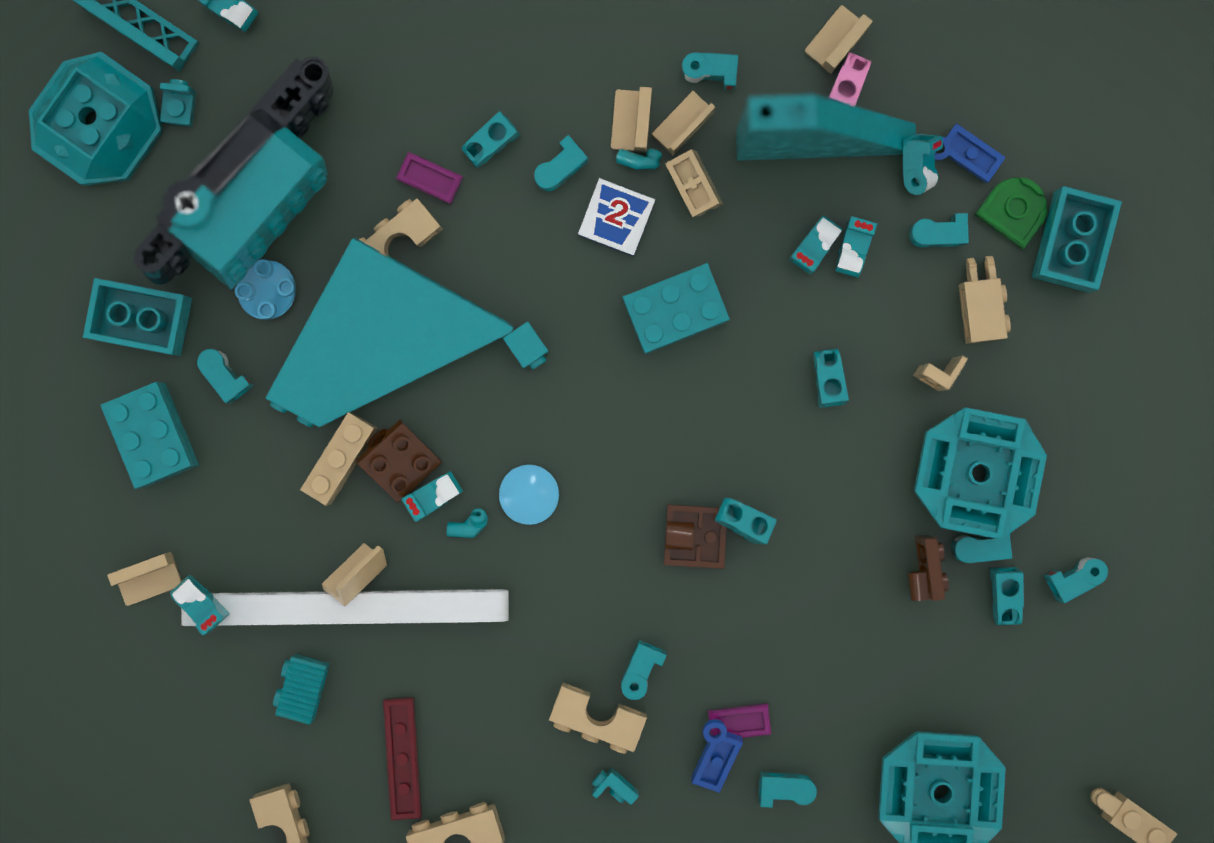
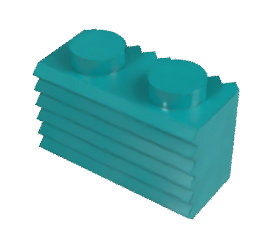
(301, 688)

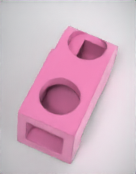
(850, 79)

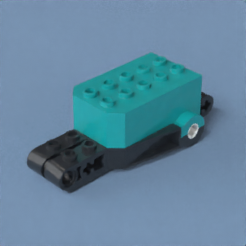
(245, 187)

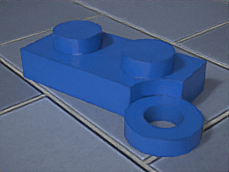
(970, 153)
(716, 757)

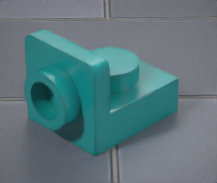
(177, 103)
(620, 787)

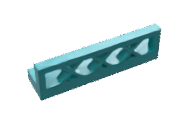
(139, 36)

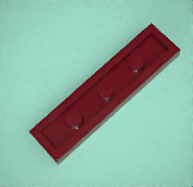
(402, 758)

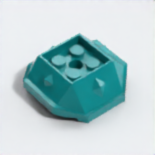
(119, 137)
(1012, 477)
(930, 759)

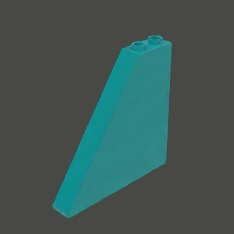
(815, 129)
(375, 334)

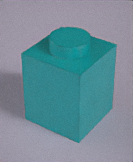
(527, 346)

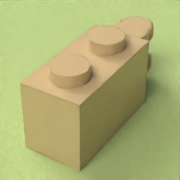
(983, 304)
(1131, 818)

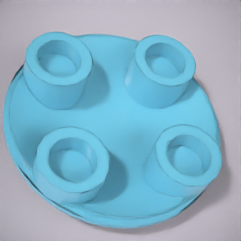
(266, 290)
(529, 494)

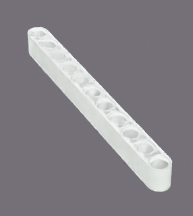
(364, 608)

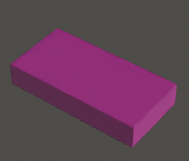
(429, 178)
(743, 720)

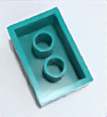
(1076, 239)
(675, 308)
(137, 317)
(149, 435)

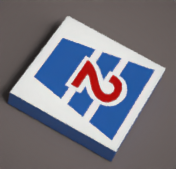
(616, 217)

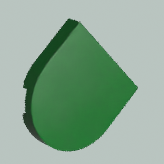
(1015, 210)

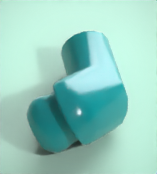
(640, 162)
(470, 527)

